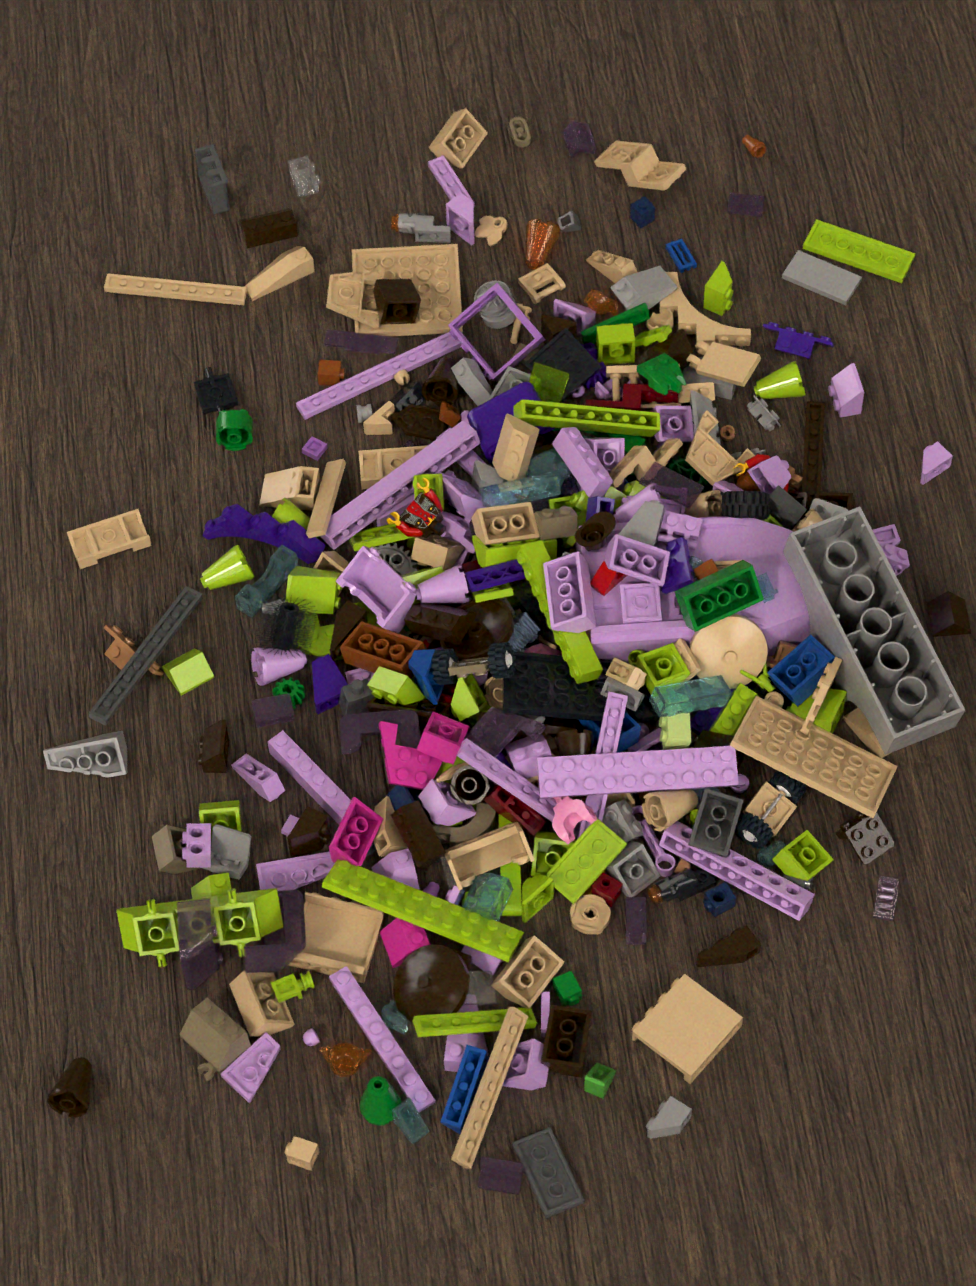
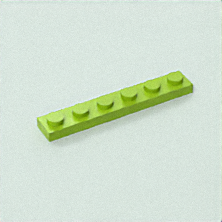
(466, 1022)

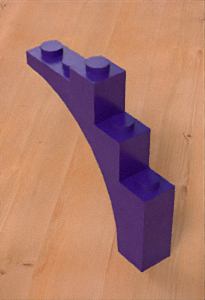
(262, 527)

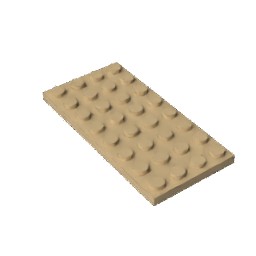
(815, 758)

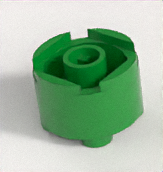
(234, 429)

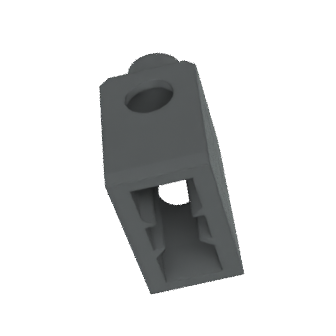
(355, 697)

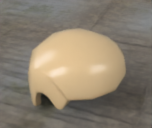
(664, 318)

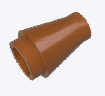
(754, 146)

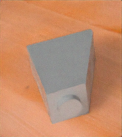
(645, 523)

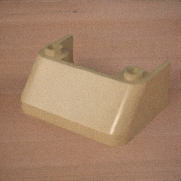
(487, 853)

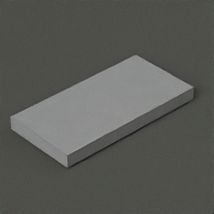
(821, 277)

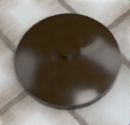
(492, 625)
(431, 982)

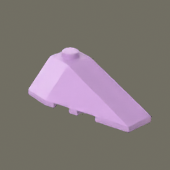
(457, 1043)

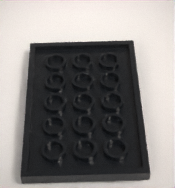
(547, 689)

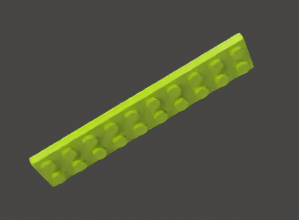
(423, 910)

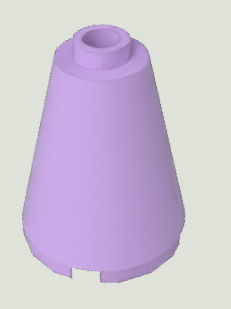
(630, 507)
(444, 588)
(273, 667)

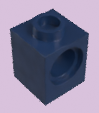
(719, 892)

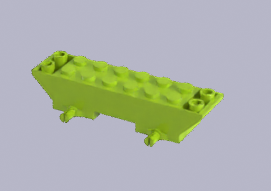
(237, 916)

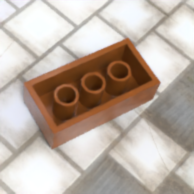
(375, 647)

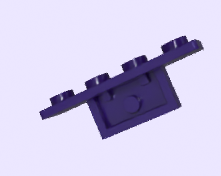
(796, 343)

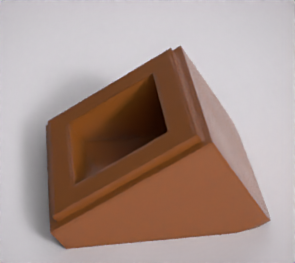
(449, 414)
(705, 569)

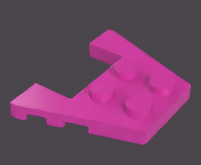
(405, 764)

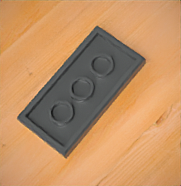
(548, 1172)

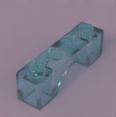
(280, 565)

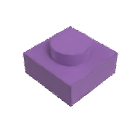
(314, 448)

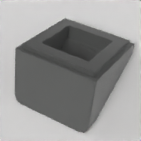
(569, 222)

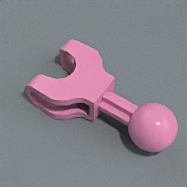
(568, 814)

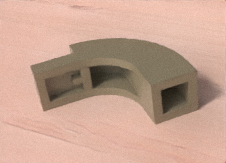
(482, 823)

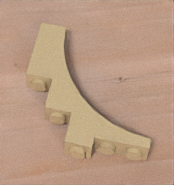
(696, 323)

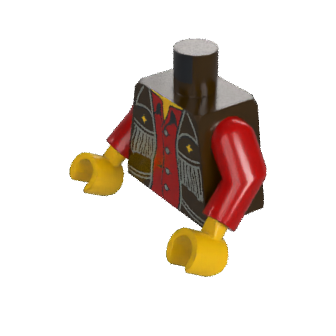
(421, 516)

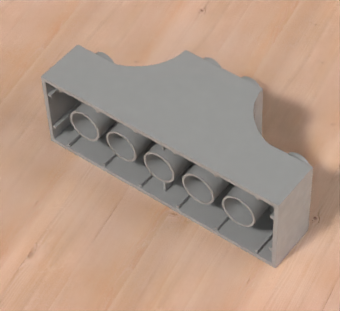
(870, 625)

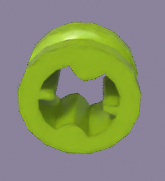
(307, 980)

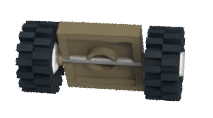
(499, 663)

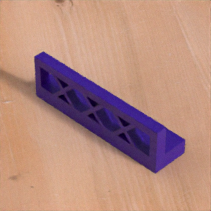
(494, 575)

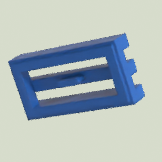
(687, 266)

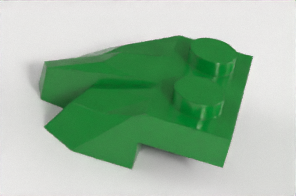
(662, 374)

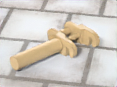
(517, 323)

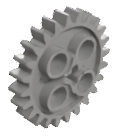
(406, 563)

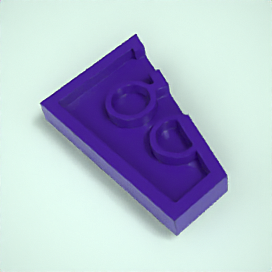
(678, 569)

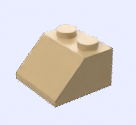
(436, 551)

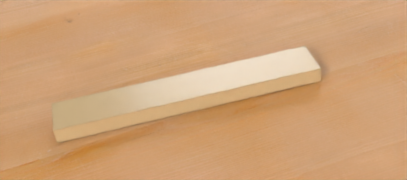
(326, 498)

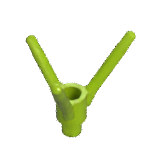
(763, 680)

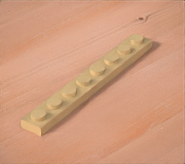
(175, 289)
(489, 1088)

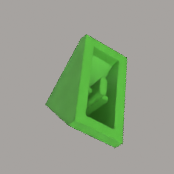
(598, 1080)

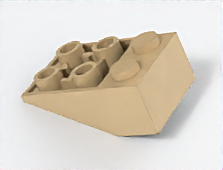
(296, 484)

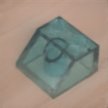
(488, 895)

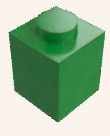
(567, 989)

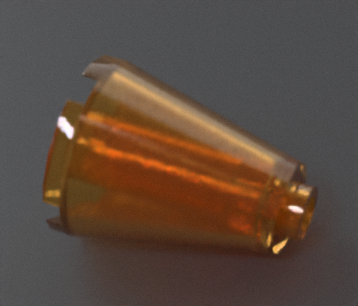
(539, 242)

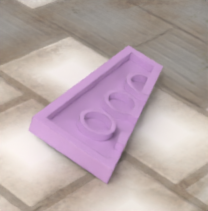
(294, 872)

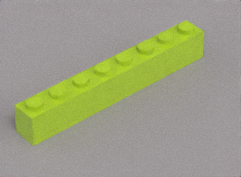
(588, 418)
(574, 646)

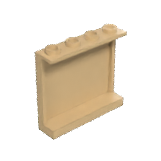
(338, 936)
(687, 1027)

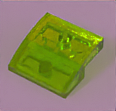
(548, 382)

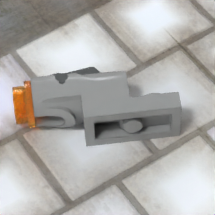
(422, 226)

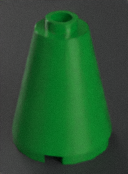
(379, 1101)

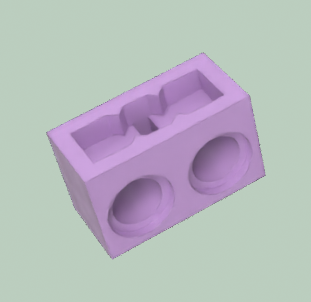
(198, 846)

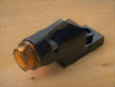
(681, 885)

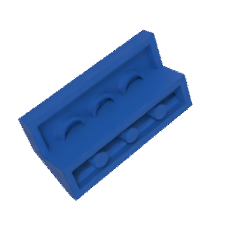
(464, 1088)

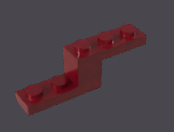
(632, 398)

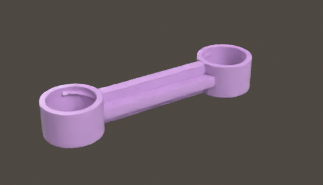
(653, 844)

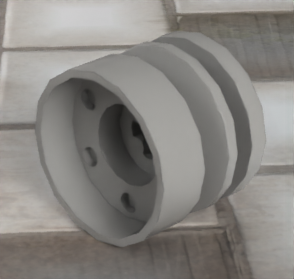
(496, 312)

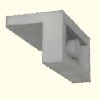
(634, 696)

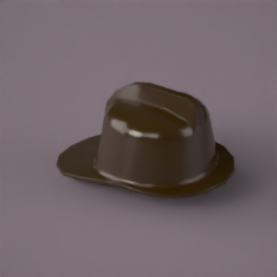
(595, 531)

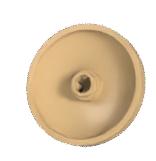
(730, 647)

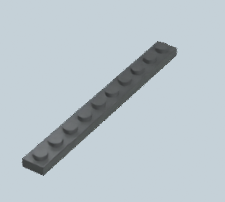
(145, 656)

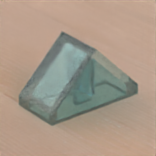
(409, 1121)

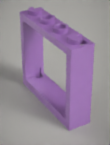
(475, 308)

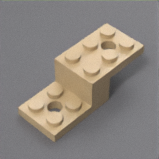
(640, 165)

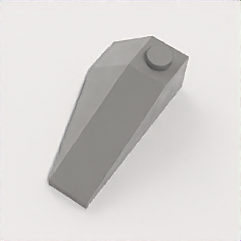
(95, 755)

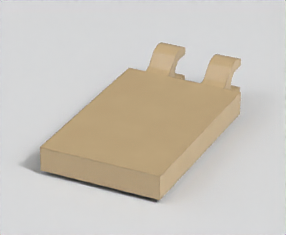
(724, 363)

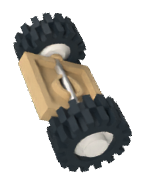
(769, 809)

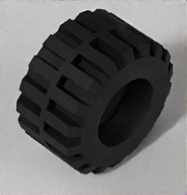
(745, 504)

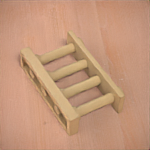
(630, 371)

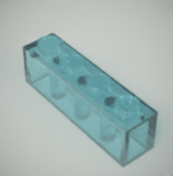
(521, 490)
(690, 696)

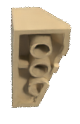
(282, 271)

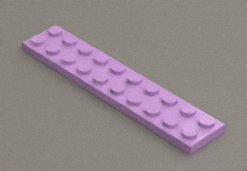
(637, 771)

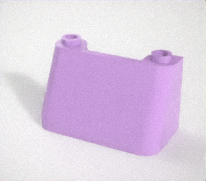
(379, 588)

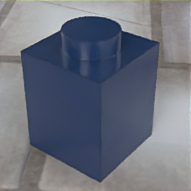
(642, 212)

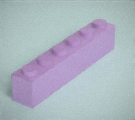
(309, 776)

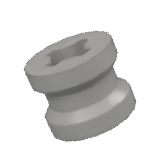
(363, 412)

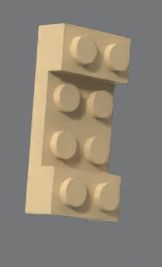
(380, 462)
(108, 538)

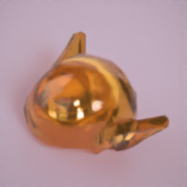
(601, 303)
(345, 1058)

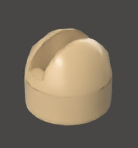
(401, 377)

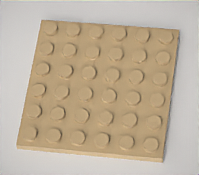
(434, 275)

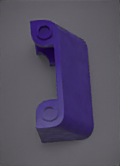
(490, 416)

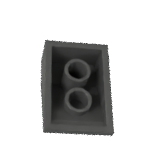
(715, 822)

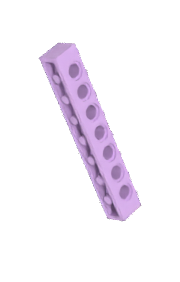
(740, 873)

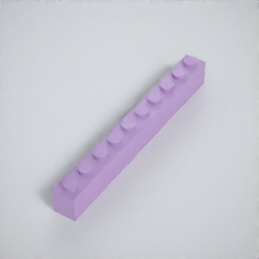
(399, 484)

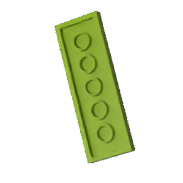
(859, 251)

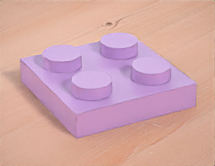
(640, 603)

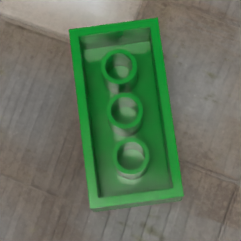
(719, 595)

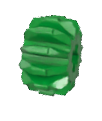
(292, 687)

